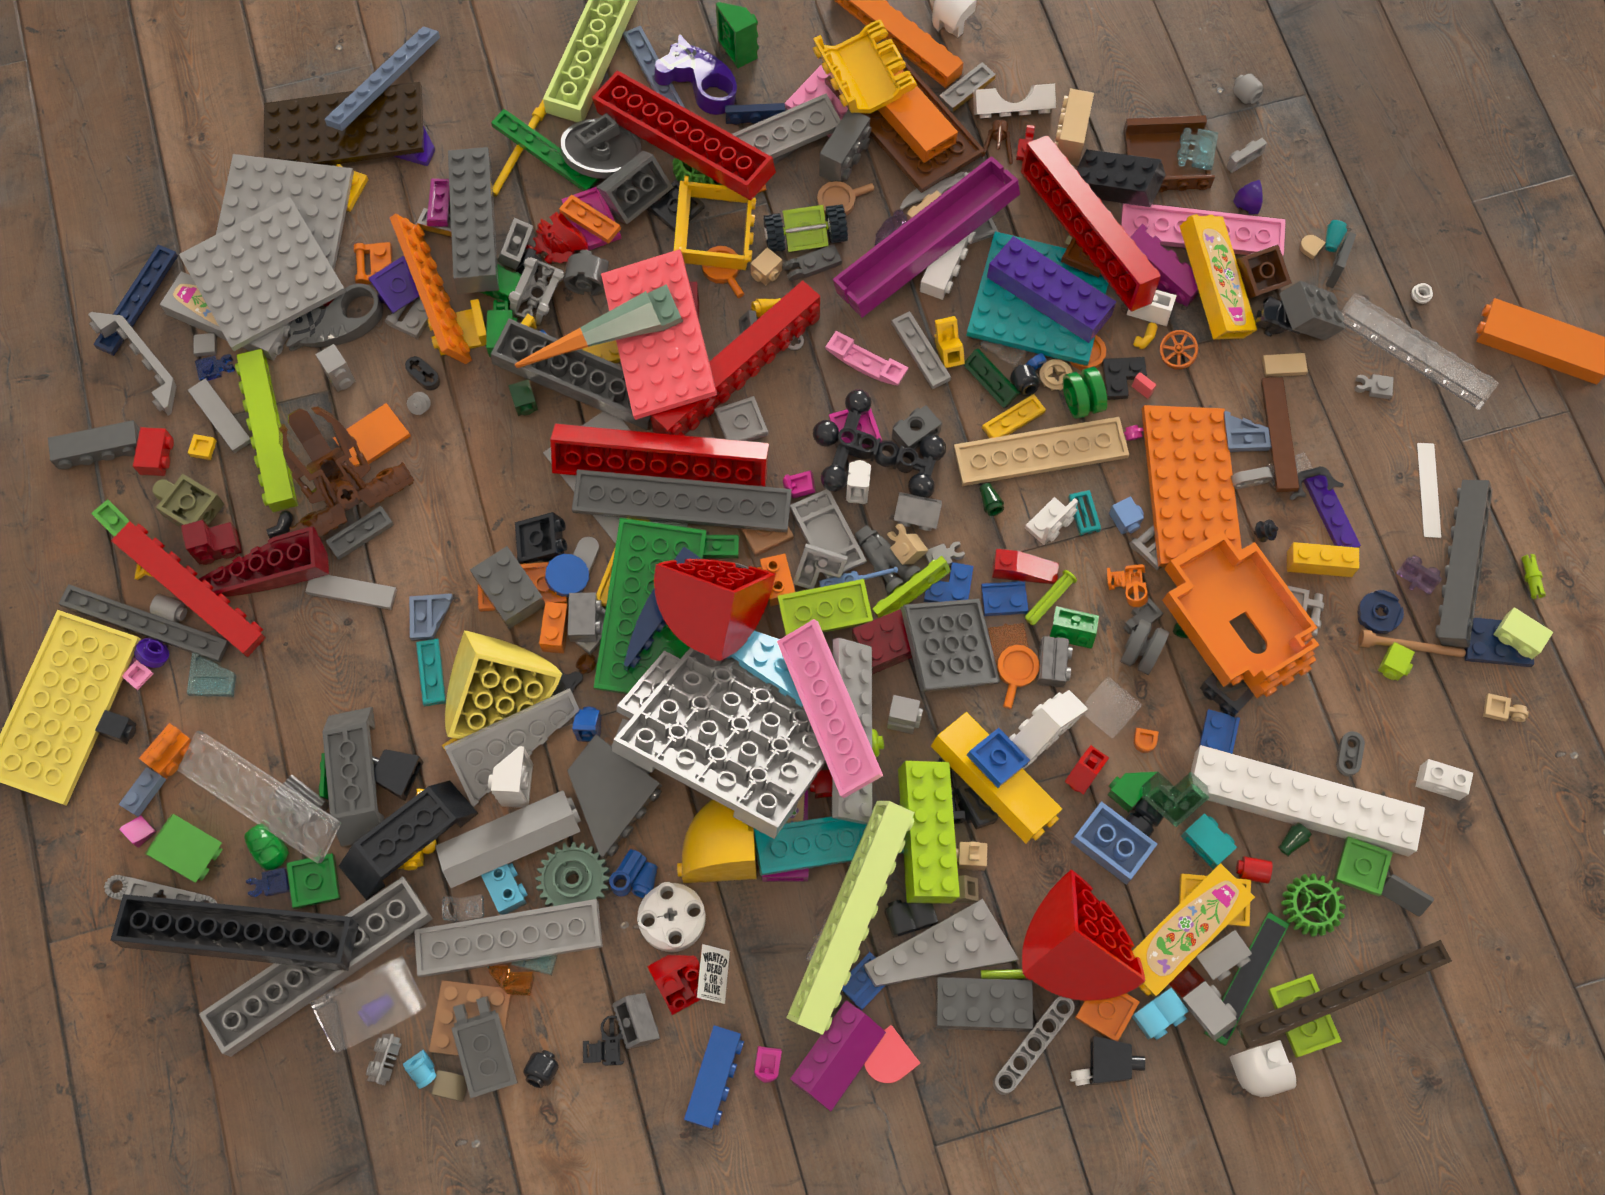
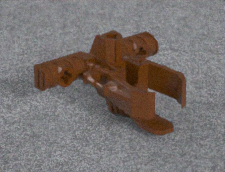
(333, 473)

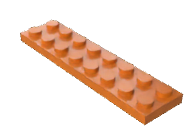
(431, 289)

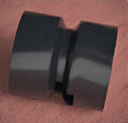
(1145, 817)

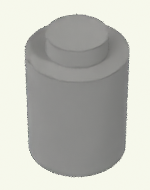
(168, 608)

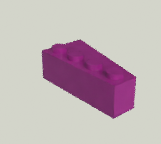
(1175, 277)

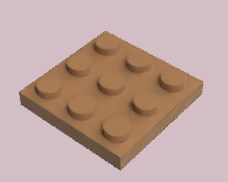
(459, 993)

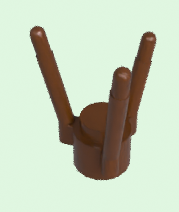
(999, 133)

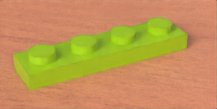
(913, 588)

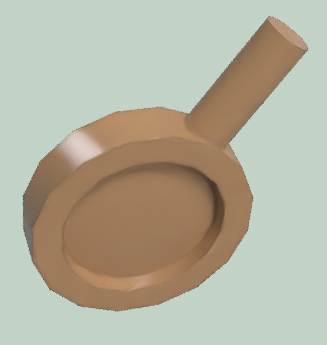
(840, 193)

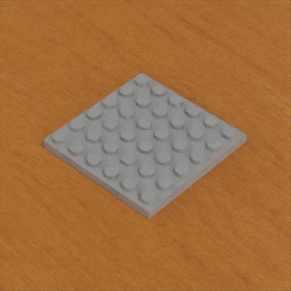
(315, 189)
(262, 273)

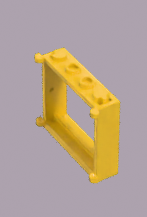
(706, 258)

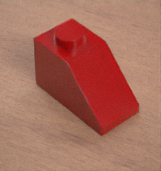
(1086, 769)

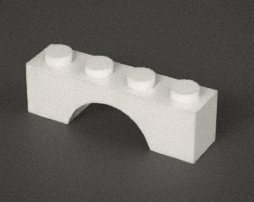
(989, 101)

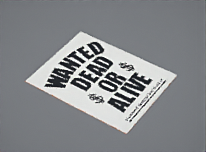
(713, 974)

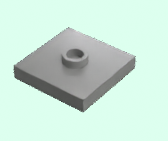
(741, 420)

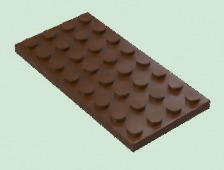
(939, 167)

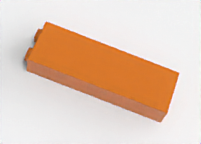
(920, 124)
(1543, 340)

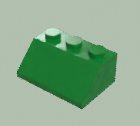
(737, 33)

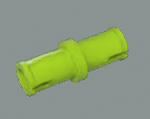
(1533, 576)

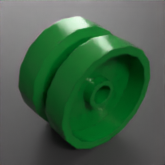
(1085, 392)

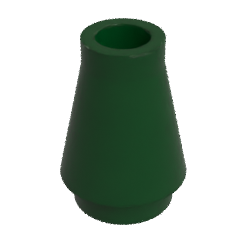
(991, 500)
(1295, 838)

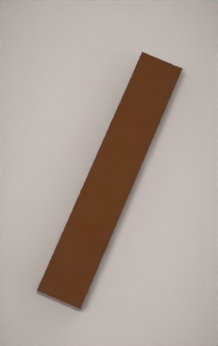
(1280, 435)

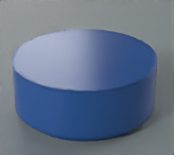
(1037, 361)

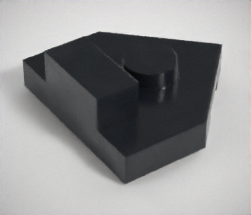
(975, 808)

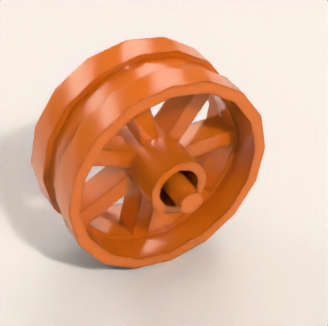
(1179, 349)

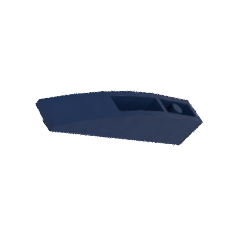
(649, 621)

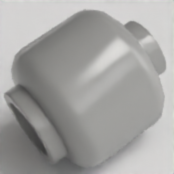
(1248, 88)

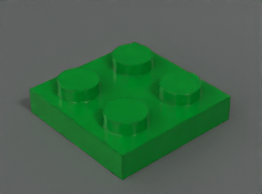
(313, 882)

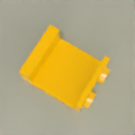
(472, 324)

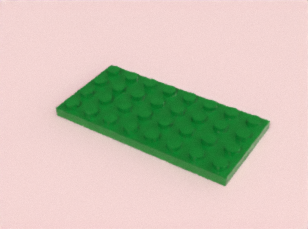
(637, 552)

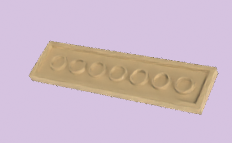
(1041, 451)

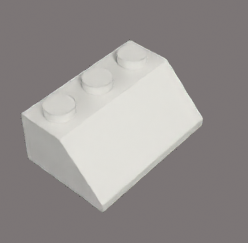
(512, 779)

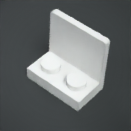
(1051, 519)

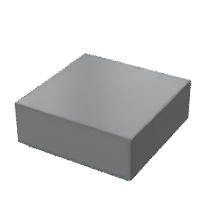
(205, 344)

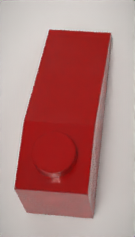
(1023, 567)

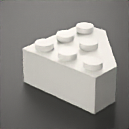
(1047, 723)

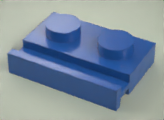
(1004, 598)
(1219, 731)
(860, 987)

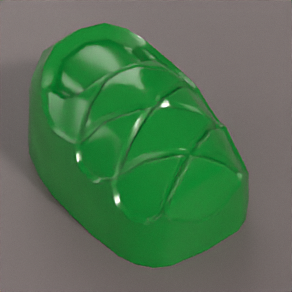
(266, 848)

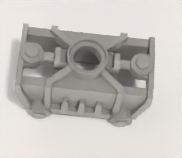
(527, 284)

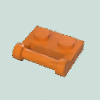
(379, 258)

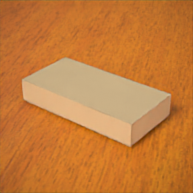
(1284, 365)

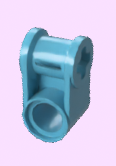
(420, 1069)

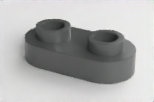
(1350, 755)

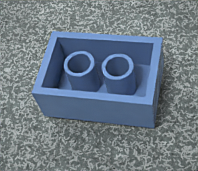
(1114, 843)

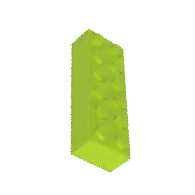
(930, 843)

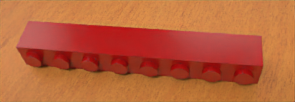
(188, 589)

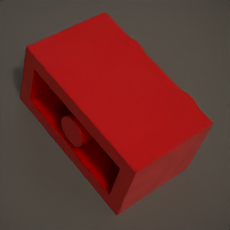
(153, 451)

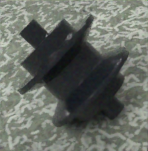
(1266, 530)

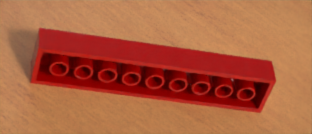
(685, 135)
(1090, 223)
(746, 357)
(658, 455)

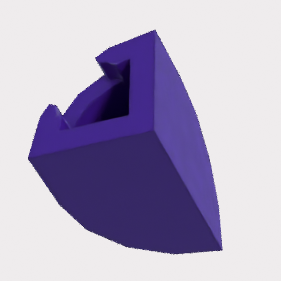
(1250, 197)

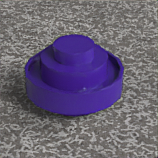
(151, 653)

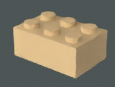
(1073, 124)

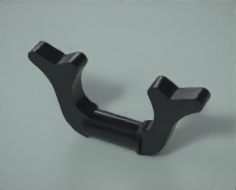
(1312, 473)

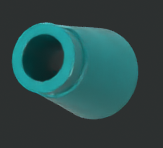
(1335, 233)

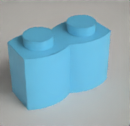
(1160, 1014)

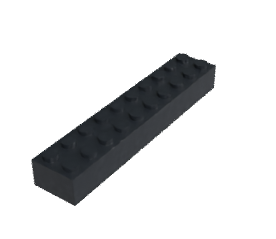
(235, 932)

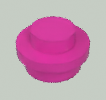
(1133, 433)

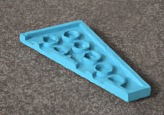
(764, 660)

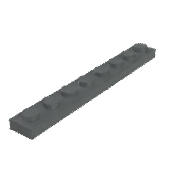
(144, 623)

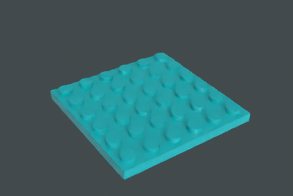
(1012, 322)

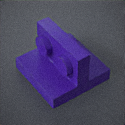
(395, 285)

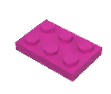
(595, 200)

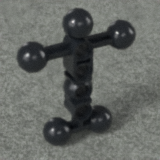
(835, 477)

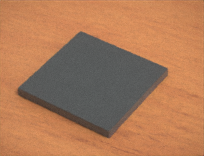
(950, 644)

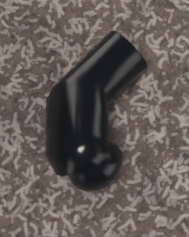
(284, 522)

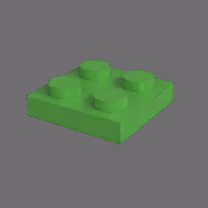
(1363, 866)

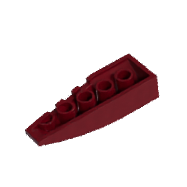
(277, 564)

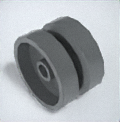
(1141, 645)

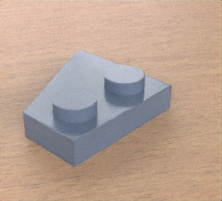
(1245, 435)
(427, 614)

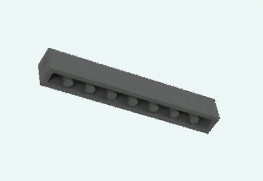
(1464, 563)

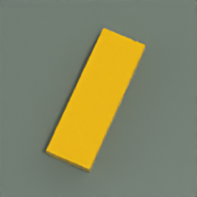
(1014, 417)

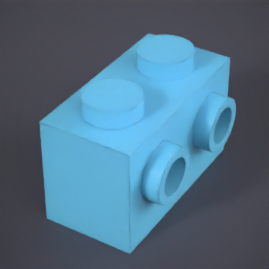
(504, 888)

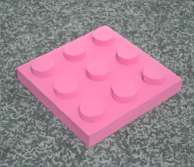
(813, 88)

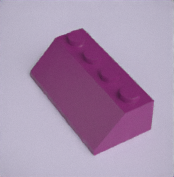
(838, 1056)

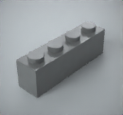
(94, 445)

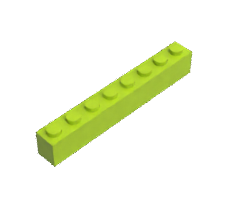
(265, 426)

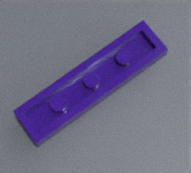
(1331, 512)

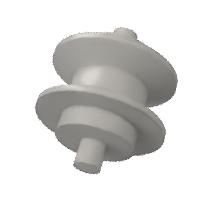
(418, 403)

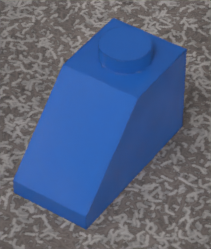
(587, 724)

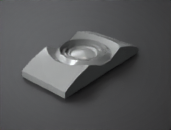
(826, 528)

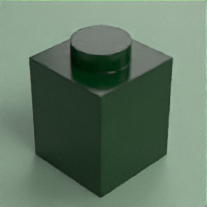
(523, 398)

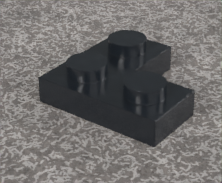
(1118, 371)

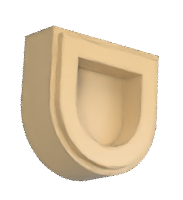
(1311, 246)

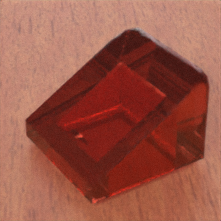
(1186, 981)

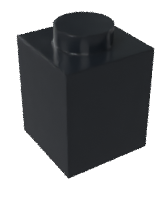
(116, 727)

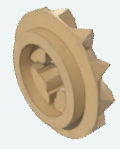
(1046, 371)

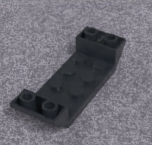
(404, 835)

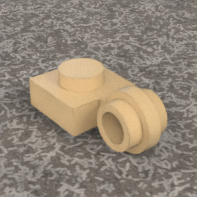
(1499, 708)

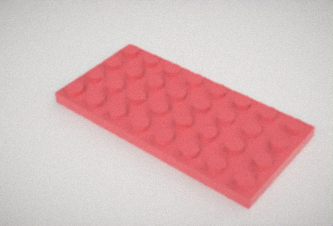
(666, 365)

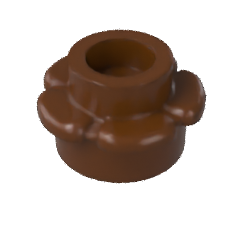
(585, 663)

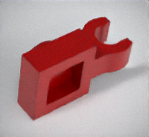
(1022, 143)

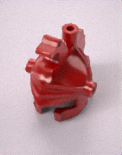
(558, 239)

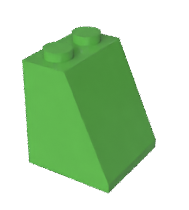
(184, 848)

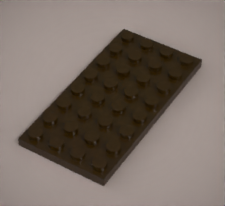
(384, 129)

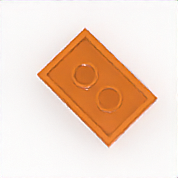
(377, 434)

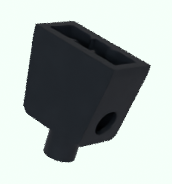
(397, 772)
(1112, 1061)

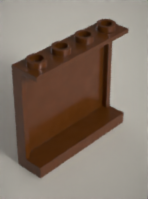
(1161, 140)

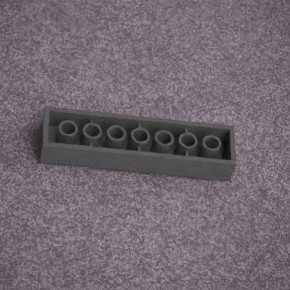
(472, 220)
(572, 373)

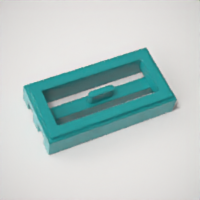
(1089, 529)

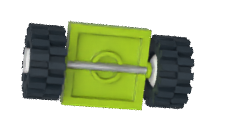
(805, 228)

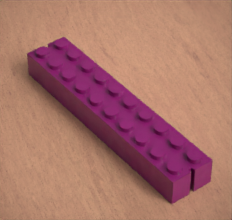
(926, 236)

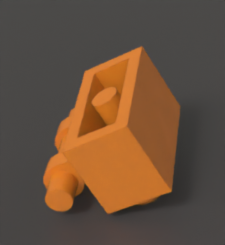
(166, 751)

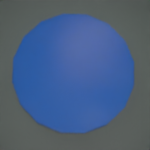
(567, 574)

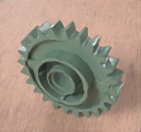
(569, 862)

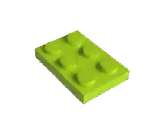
(1314, 1034)

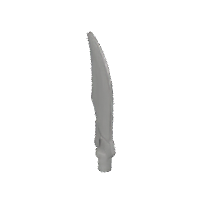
(916, 196)

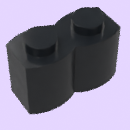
(909, 917)

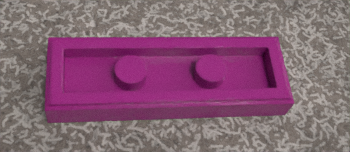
(439, 203)

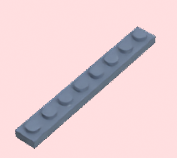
(382, 78)

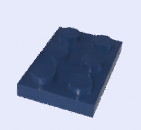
(1489, 649)

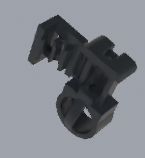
(605, 1050)

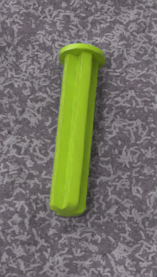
(1050, 597)

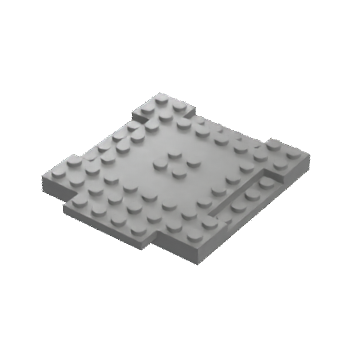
(722, 736)

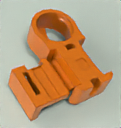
(1133, 583)

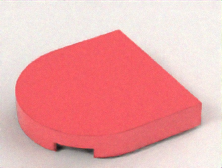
(891, 1059)

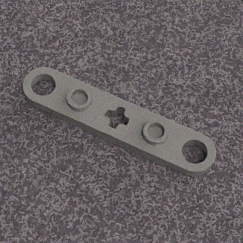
(144, 888)

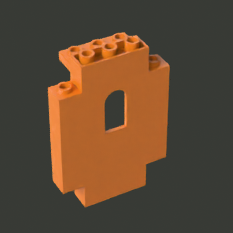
(1221, 584)

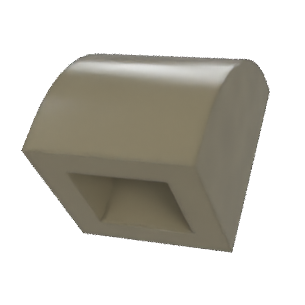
(968, 889)
(449, 1086)

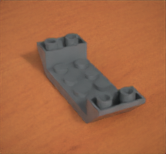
(351, 773)

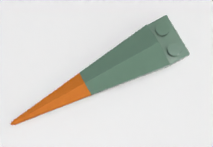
(638, 316)

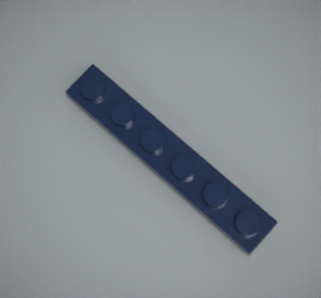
(139, 295)

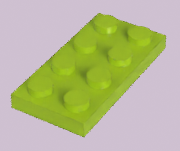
(832, 606)

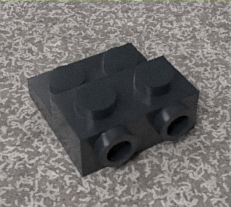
(540, 538)

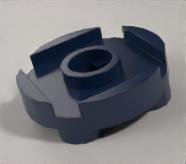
(1380, 624)

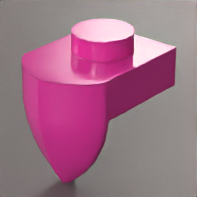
(801, 484)
(767, 1063)

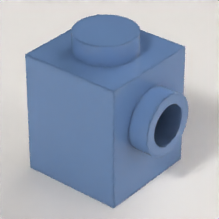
(1127, 515)

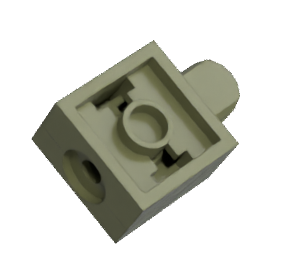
(186, 501)

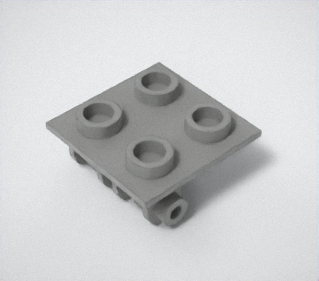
(382, 1047)

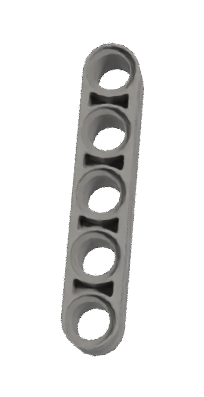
(1041, 1037)

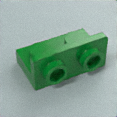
(1075, 626)

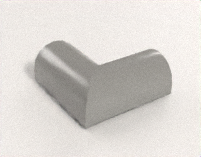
(815, 561)

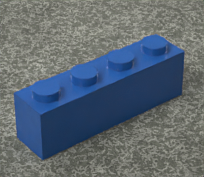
(713, 1078)

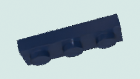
(752, 113)

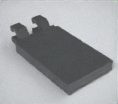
(483, 1049)

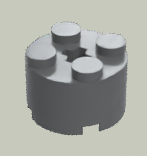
(584, 273)

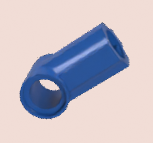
(627, 871)

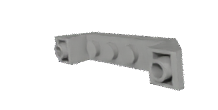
(107, 325)

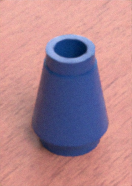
(645, 880)

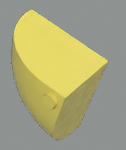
(494, 682)

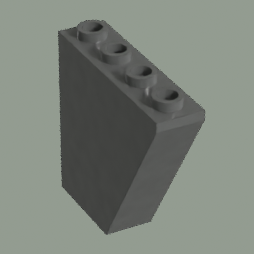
(610, 793)

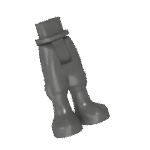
(882, 557)

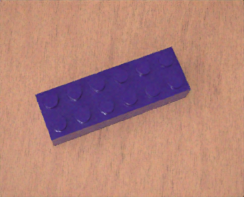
(1051, 289)

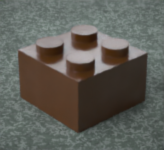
(1263, 271)

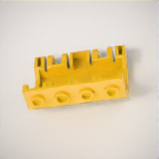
(865, 69)

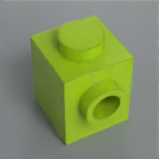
(1396, 662)

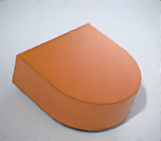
(1145, 740)

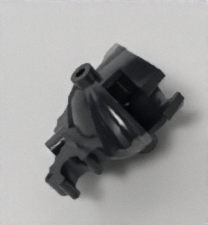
(1273, 317)

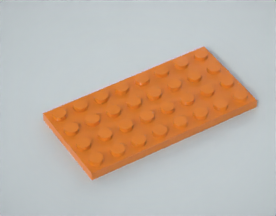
(1189, 478)

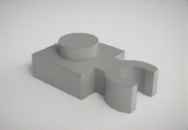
(1377, 385)
(947, 553)

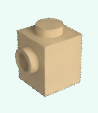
(766, 267)

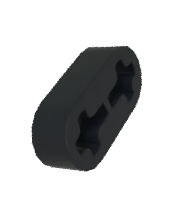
(425, 370)

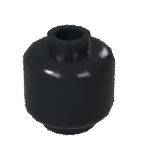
(1025, 379)
(541, 1069)

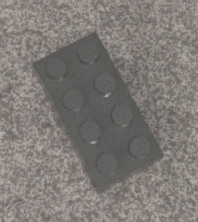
(984, 1004)

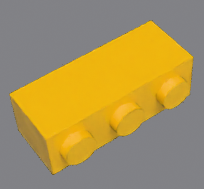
(1322, 559)

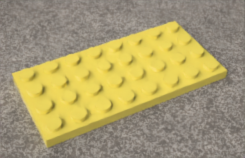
(61, 706)

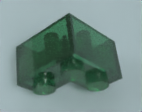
(1175, 801)

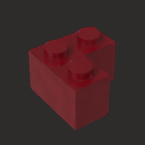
(210, 543)

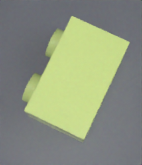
(1523, 633)

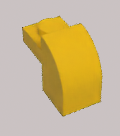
(948, 342)

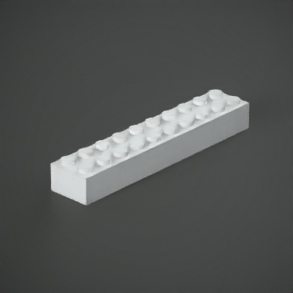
(1309, 800)

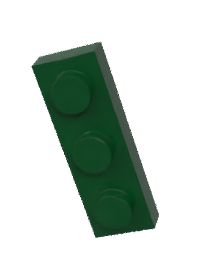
(991, 378)

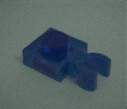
(211, 367)
(272, 883)

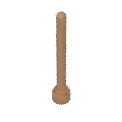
(1368, 639)

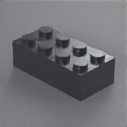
(1122, 177)

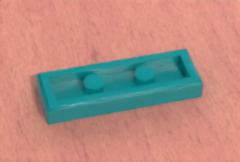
(431, 672)

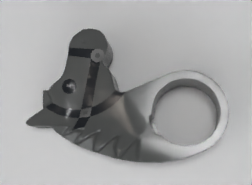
(332, 325)

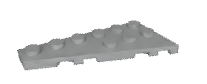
(481, 751)
(952, 946)

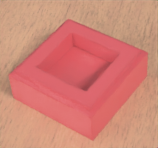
(1143, 385)

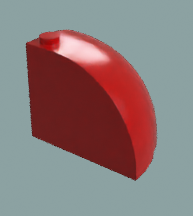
(712, 603)
(1079, 945)

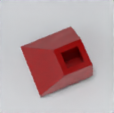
(677, 980)

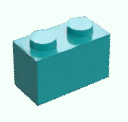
(1209, 841)

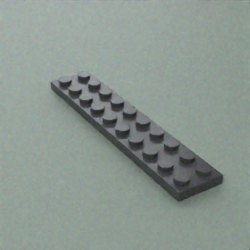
(682, 501)

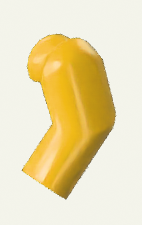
(1149, 335)

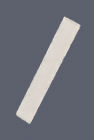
(1429, 490)

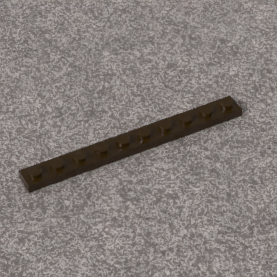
(1343, 994)

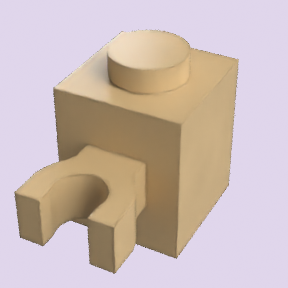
(907, 547)
(972, 856)

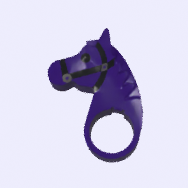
(702, 70)

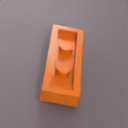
(590, 219)

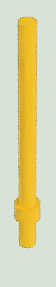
(537, 115)

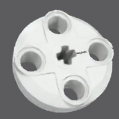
(671, 917)

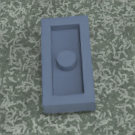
(142, 792)

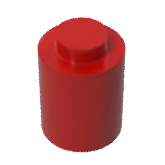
(1254, 869)

